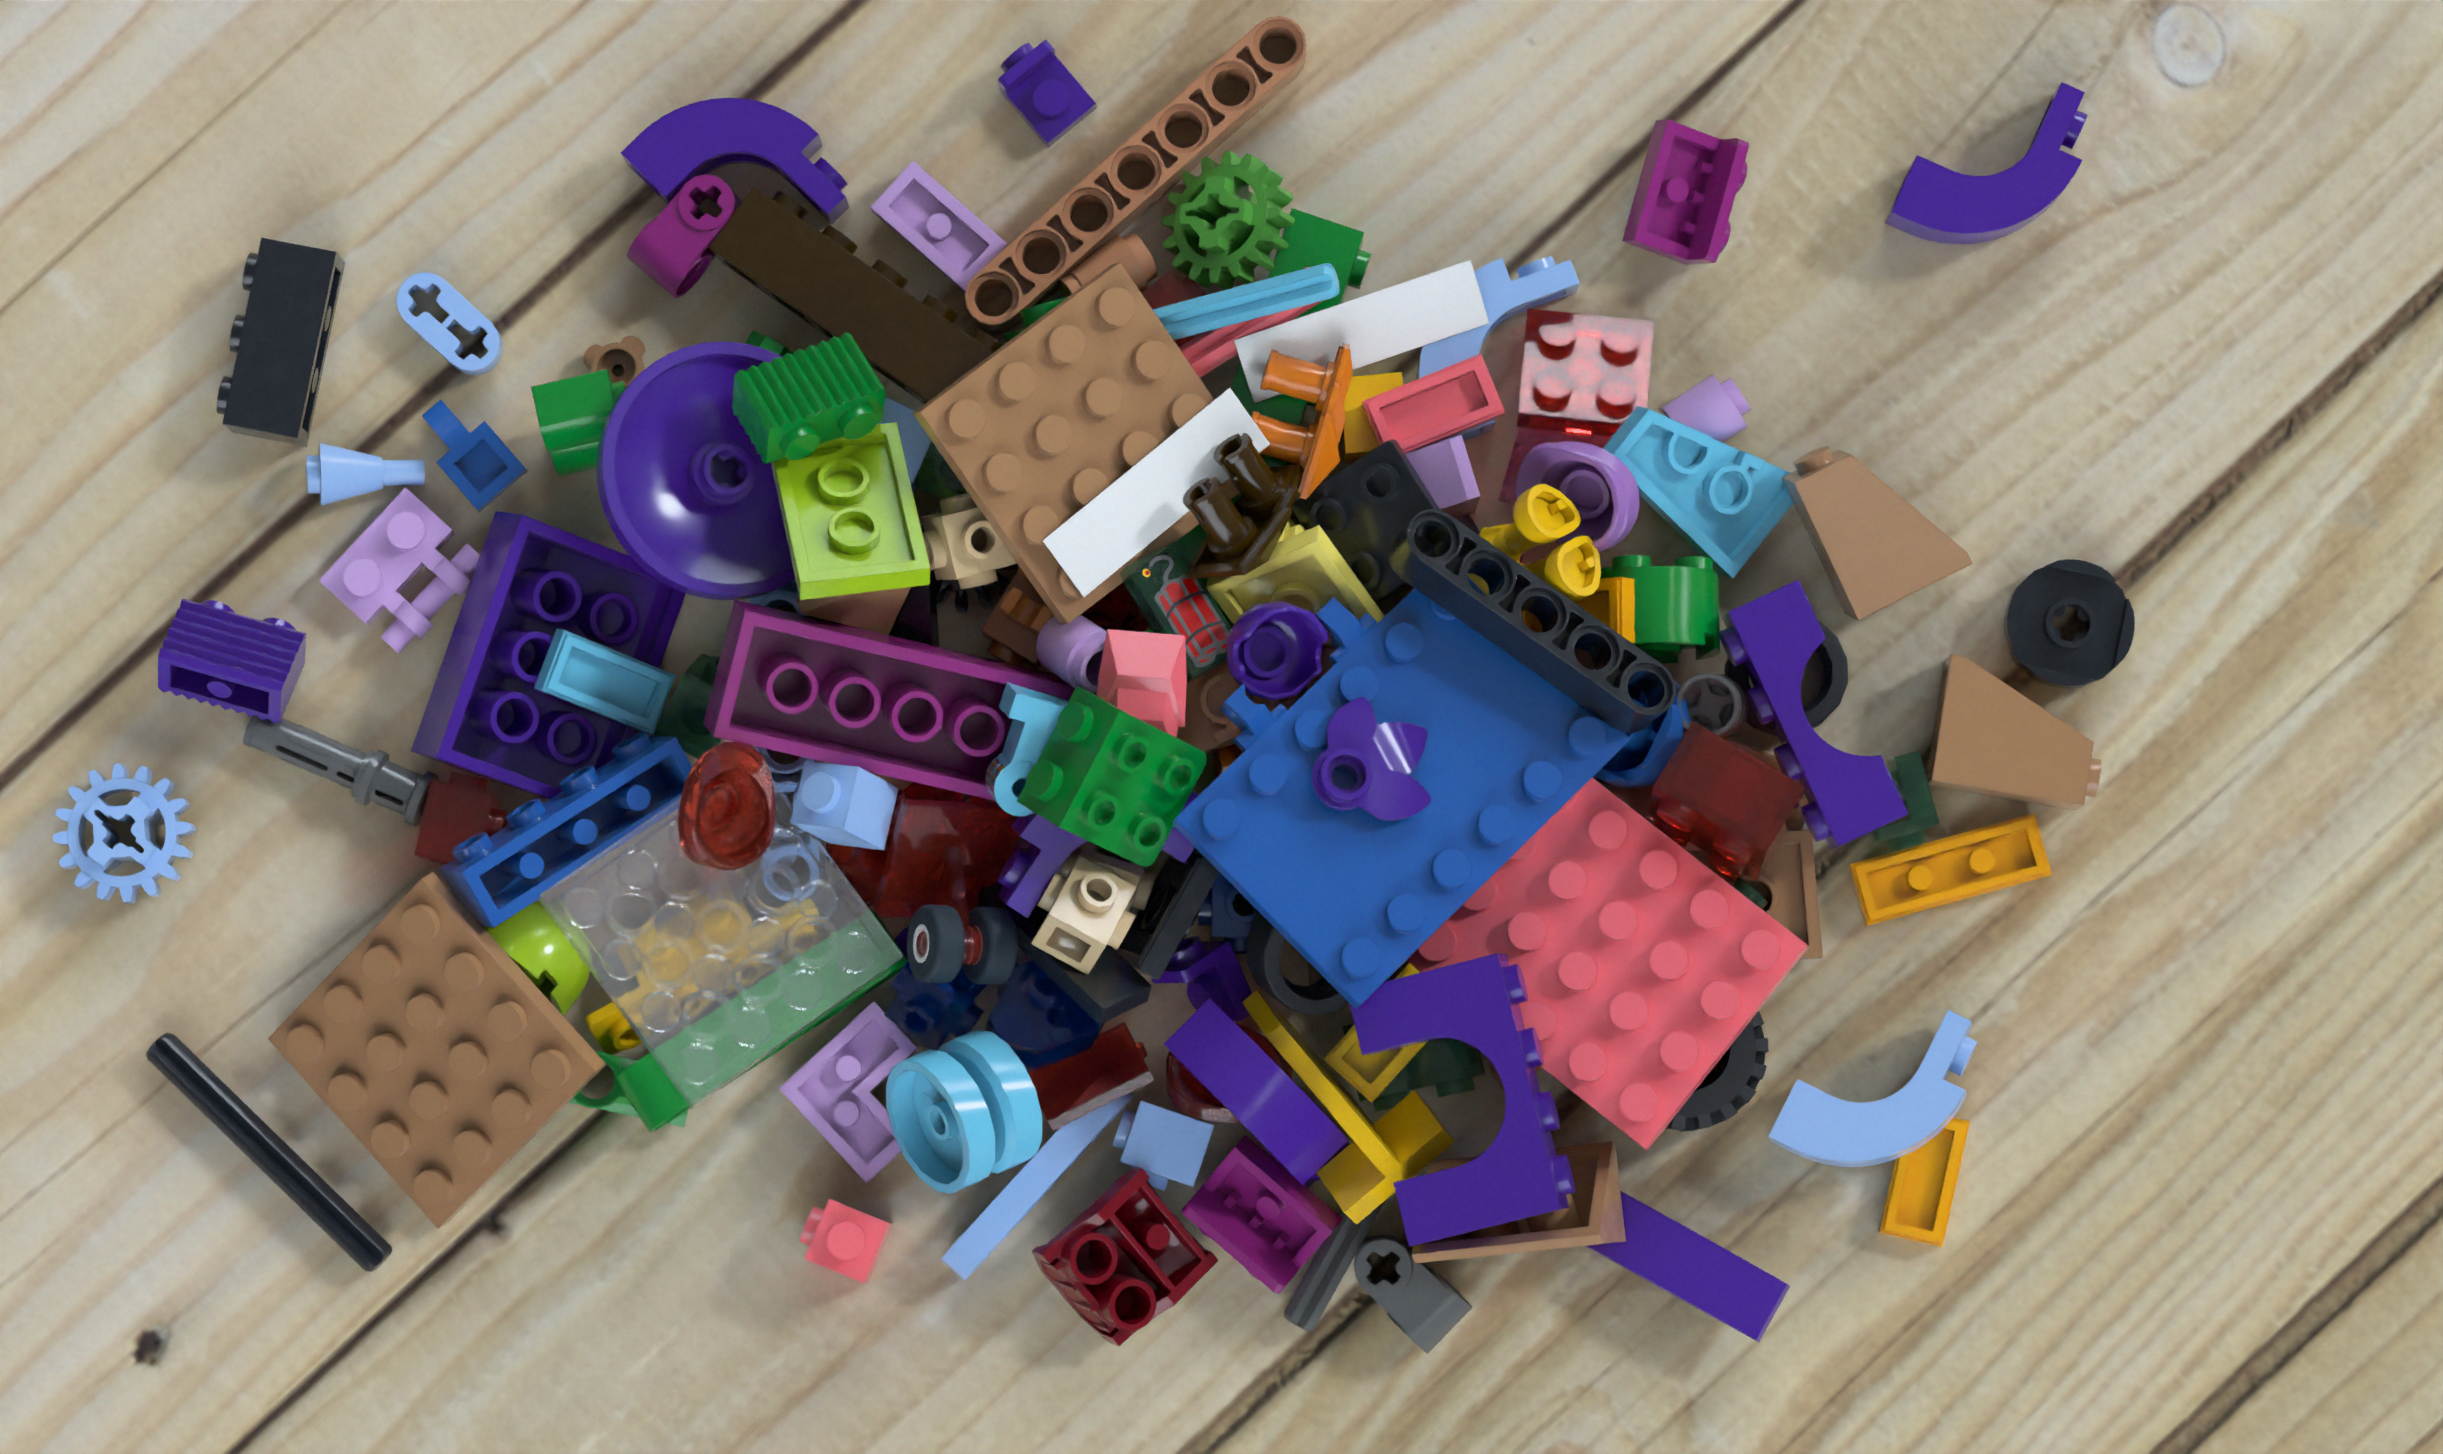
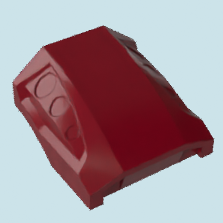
(1124, 1259)

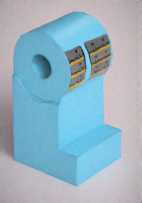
(1032, 725)

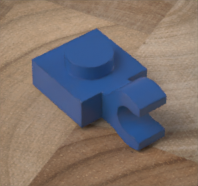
(476, 460)

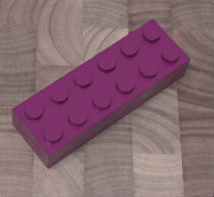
(864, 698)

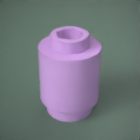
(1710, 408)
(1072, 651)

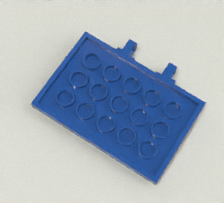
(1371, 890)

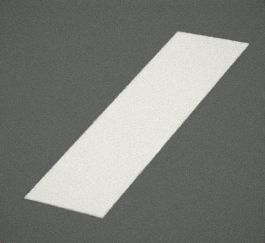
(1372, 325)
(1148, 495)

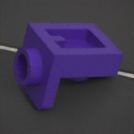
(1044, 91)
(1210, 973)

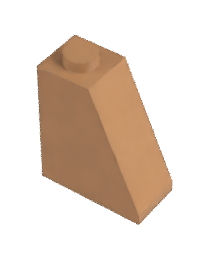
(1867, 534)
(2005, 744)

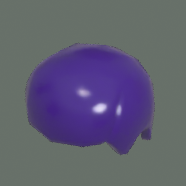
(1275, 649)

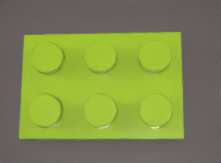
(852, 517)

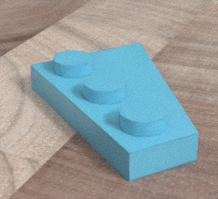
(1702, 487)

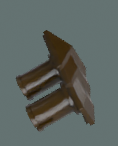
(1248, 531)

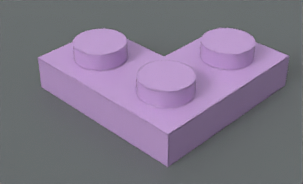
(837, 1089)

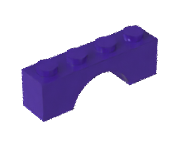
(1843, 790)

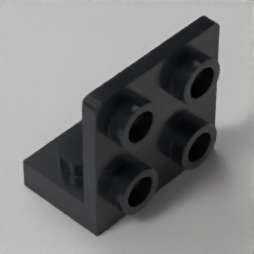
(1366, 509)

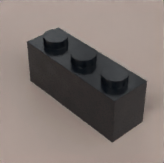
(281, 341)

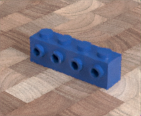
(553, 839)

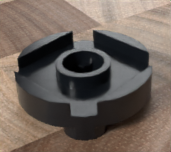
(2098, 603)

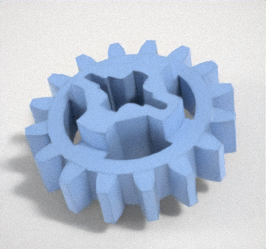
(103, 855)

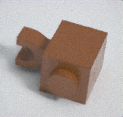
(1017, 623)

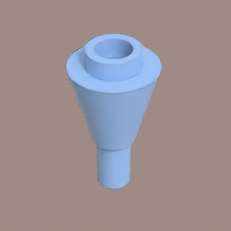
(348, 473)

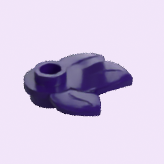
(1377, 758)

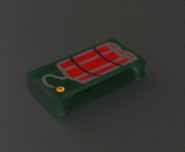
(1179, 607)

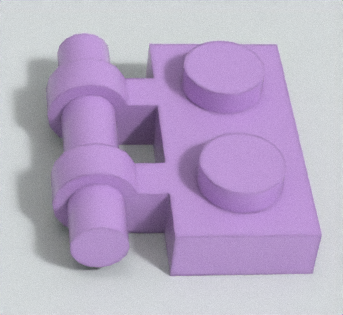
(389, 557)

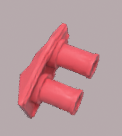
(1145, 677)

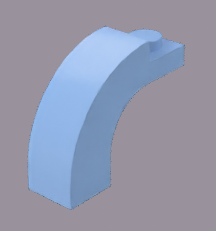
(1538, 285)
(1886, 1129)

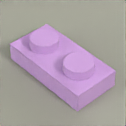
(937, 226)

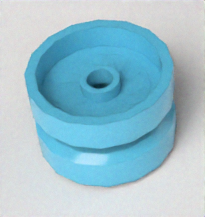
(964, 1111)

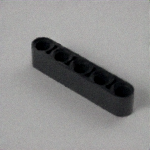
(1562, 621)

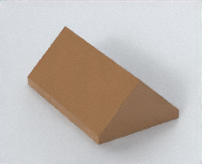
(1591, 1219)

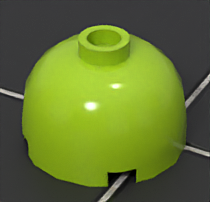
(543, 955)

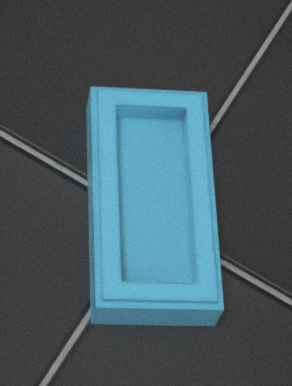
(604, 681)

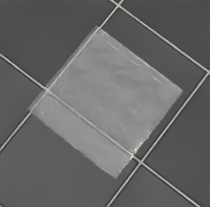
(716, 959)

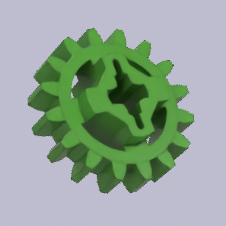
(1226, 221)

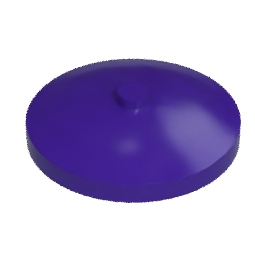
(687, 480)

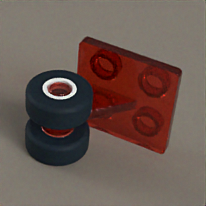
(935, 875)

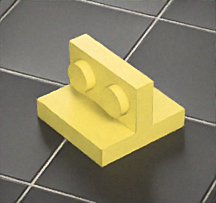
(1302, 572)

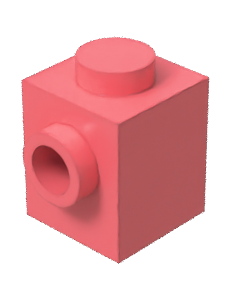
(845, 1239)

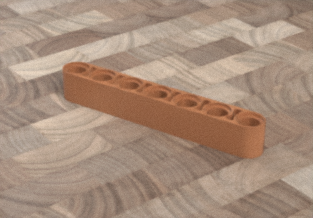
(1146, 146)

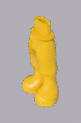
(1540, 518)

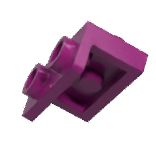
(1686, 194)
(1261, 1215)

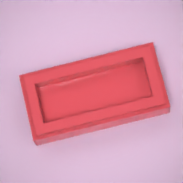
(1435, 406)

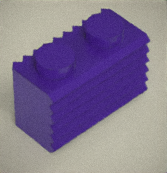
(231, 659)

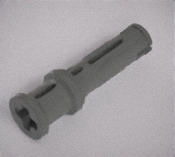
(366, 775)

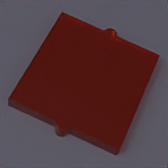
(1091, 1078)

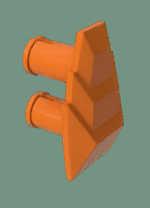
(1316, 445)

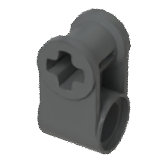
(1416, 1299)

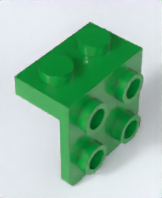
(1112, 778)

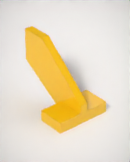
(1380, 1151)

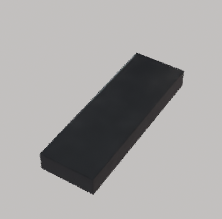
(1103, 993)

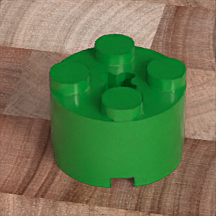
(1672, 605)

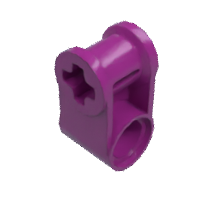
(677, 242)

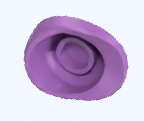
(1593, 481)

